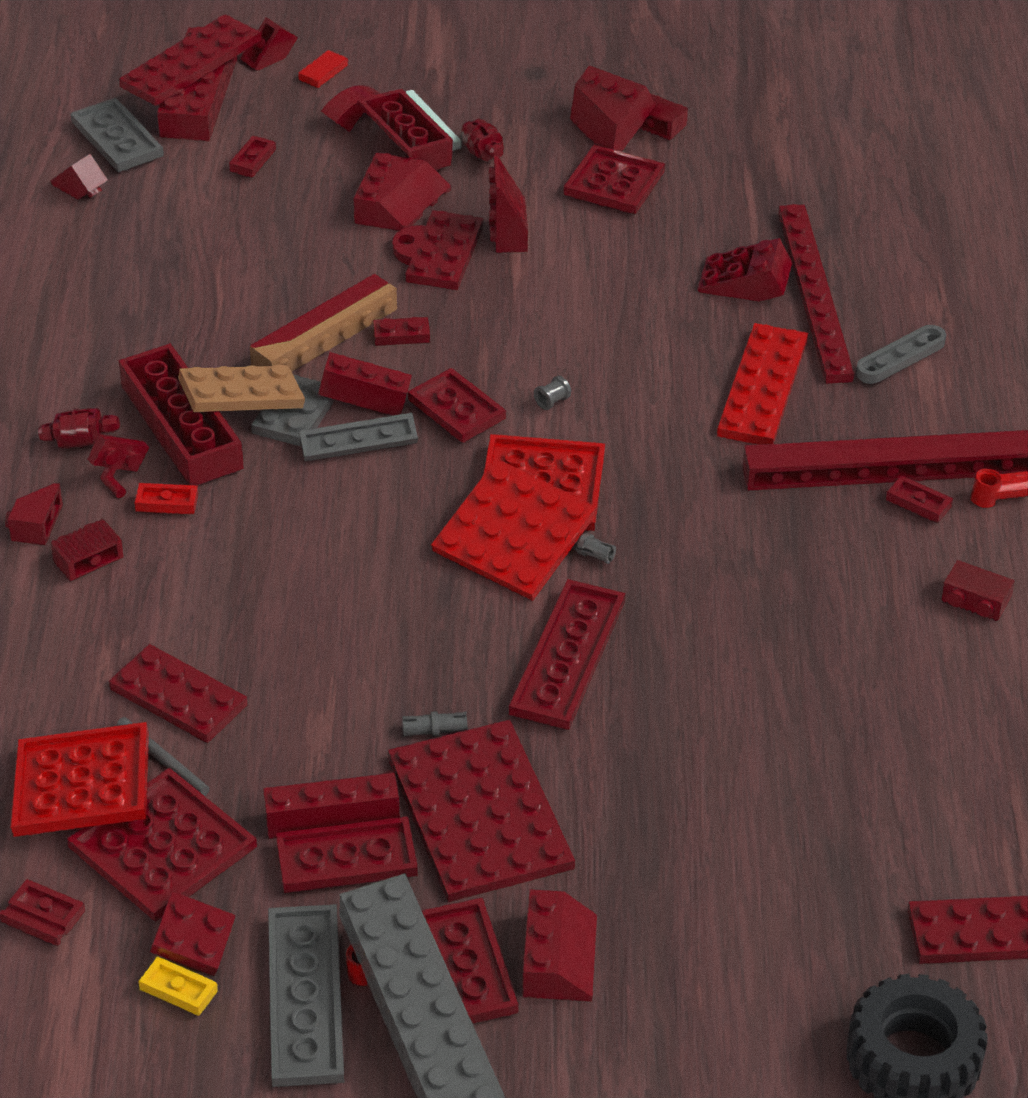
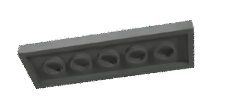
(305, 996)

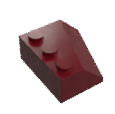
(609, 107)
(397, 192)

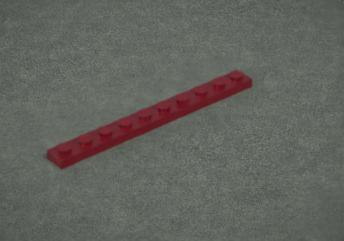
(816, 294)

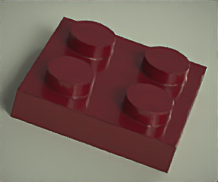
(193, 933)

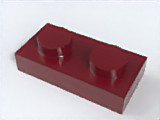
(252, 156)
(401, 331)
(919, 499)

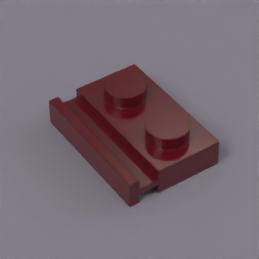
(42, 912)

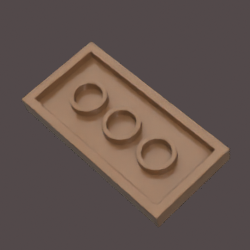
(241, 388)

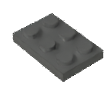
(286, 423)

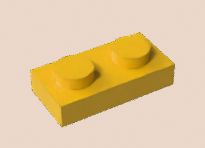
(178, 986)

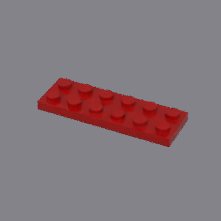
(762, 384)

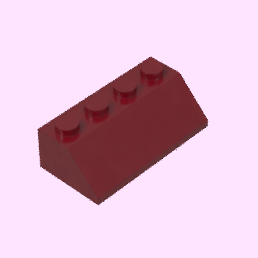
(409, 127)

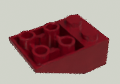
(506, 211)
(748, 272)

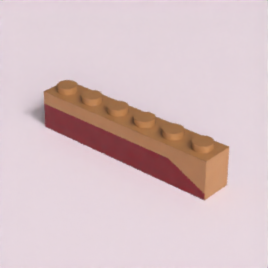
(326, 325)

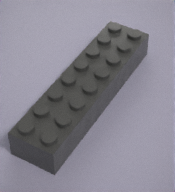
(416, 992)

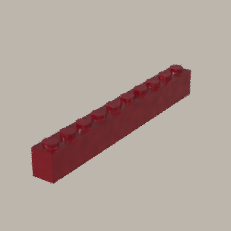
(883, 459)

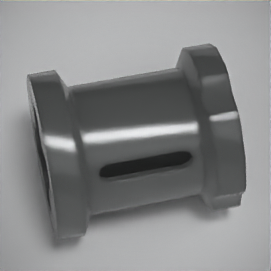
(552, 392)

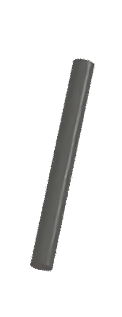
(170, 762)

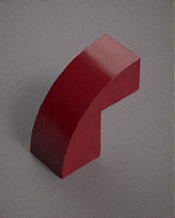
(344, 107)

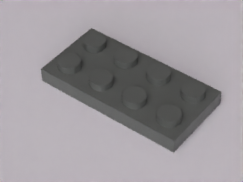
(117, 134)

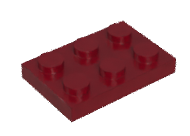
(456, 405)

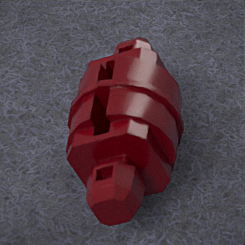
(482, 139)
(78, 427)

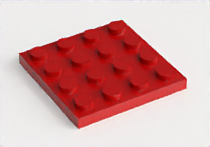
(562, 463)
(514, 529)
(80, 779)

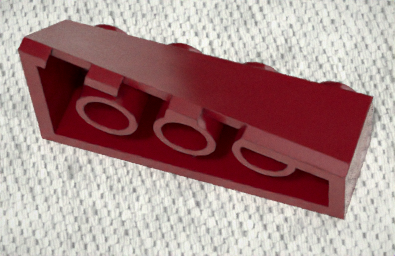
(331, 803)

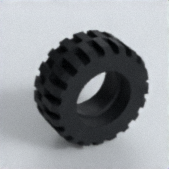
(920, 1007)

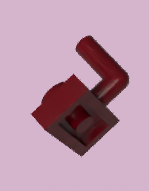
(117, 454)

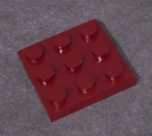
(614, 179)

